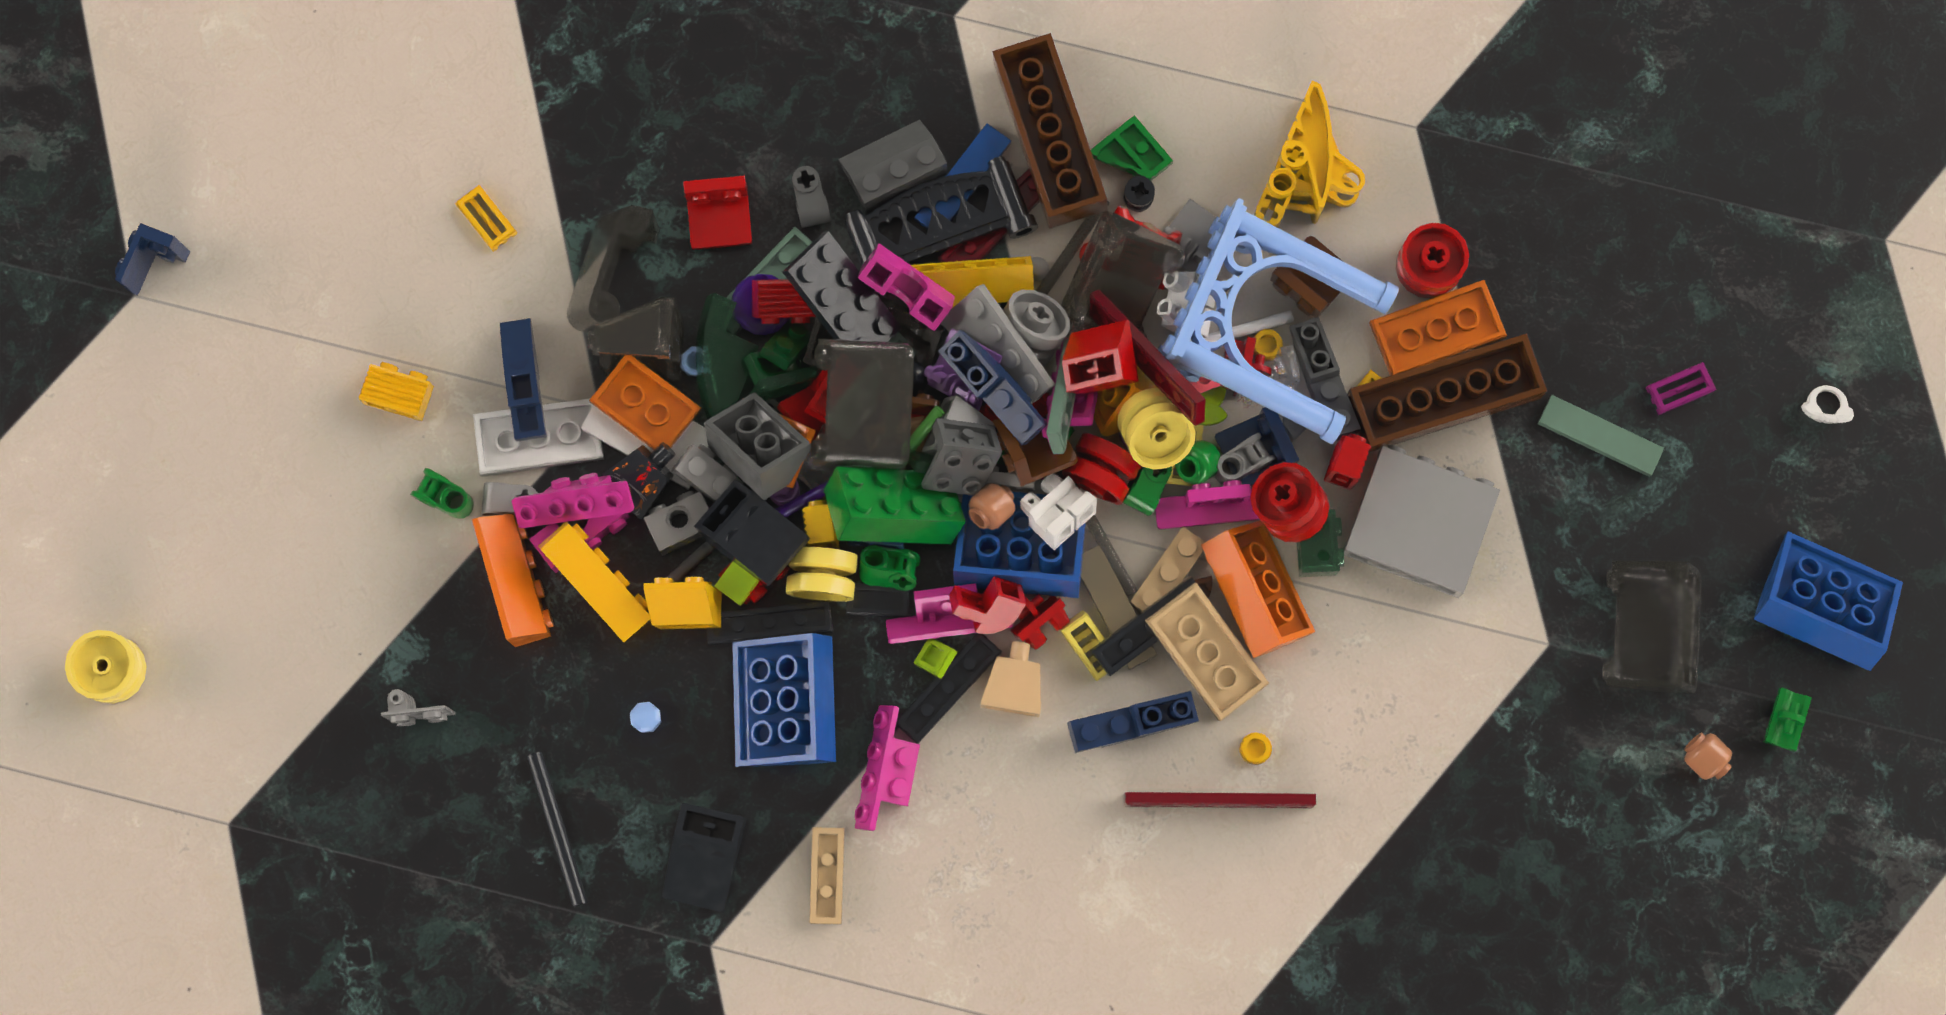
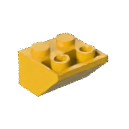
(683, 603)

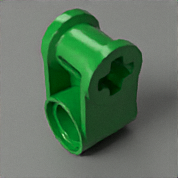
(1147, 489)
(439, 491)
(888, 567)

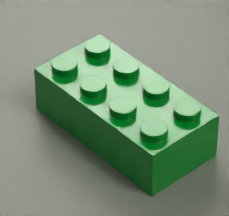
(890, 507)

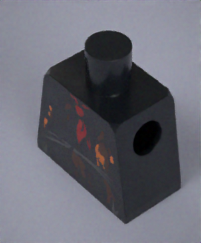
(645, 476)

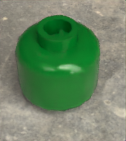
(1199, 463)

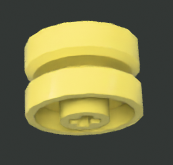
(1155, 430)
(822, 574)
(100, 650)

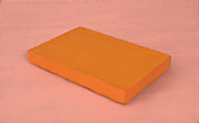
(645, 403)

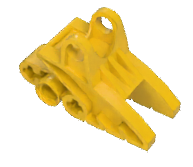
(1315, 157)

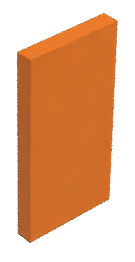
(1438, 328)

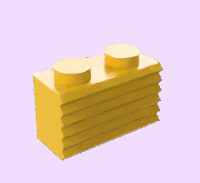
(396, 391)
(819, 525)

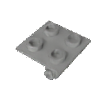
(1194, 224)
(404, 712)

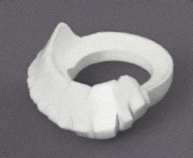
(1813, 411)

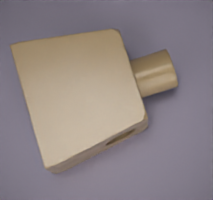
(1014, 683)

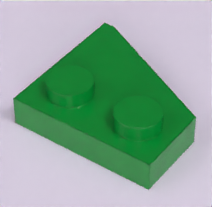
(1133, 151)

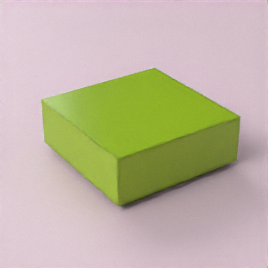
(737, 583)
(935, 657)

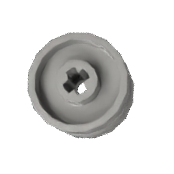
(1039, 322)

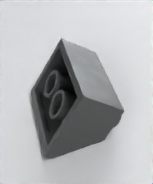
(893, 165)
(757, 444)

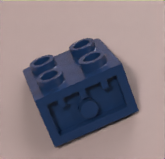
(143, 247)
(1273, 438)

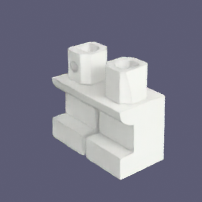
(1177, 286)
(1059, 511)

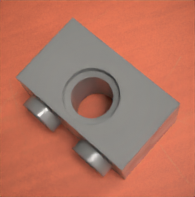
(660, 522)

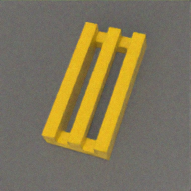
(501, 237)

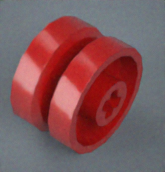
(1448, 261)
(1102, 468)
(1290, 502)

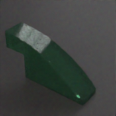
(720, 357)

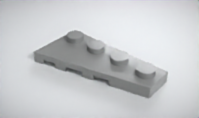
(988, 325)

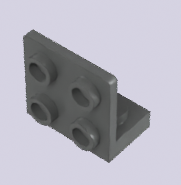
(963, 457)

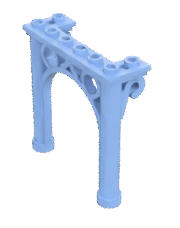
(1196, 358)

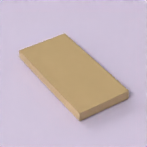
(1207, 651)

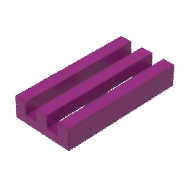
(1657, 398)

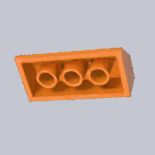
(512, 579)
(1257, 588)

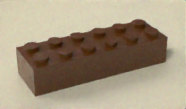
(1050, 130)
(1447, 392)

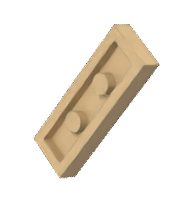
(1170, 569)
(827, 875)

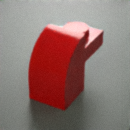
(993, 609)

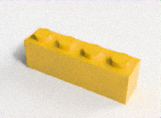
(999, 276)
(595, 581)

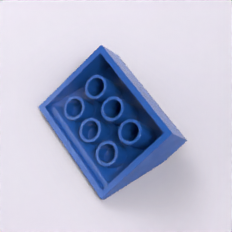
(1018, 555)
(1829, 601)
(784, 701)

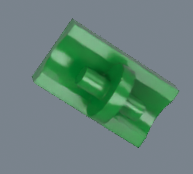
(1787, 719)

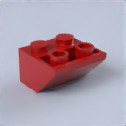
(1099, 359)

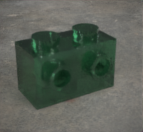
(1321, 553)

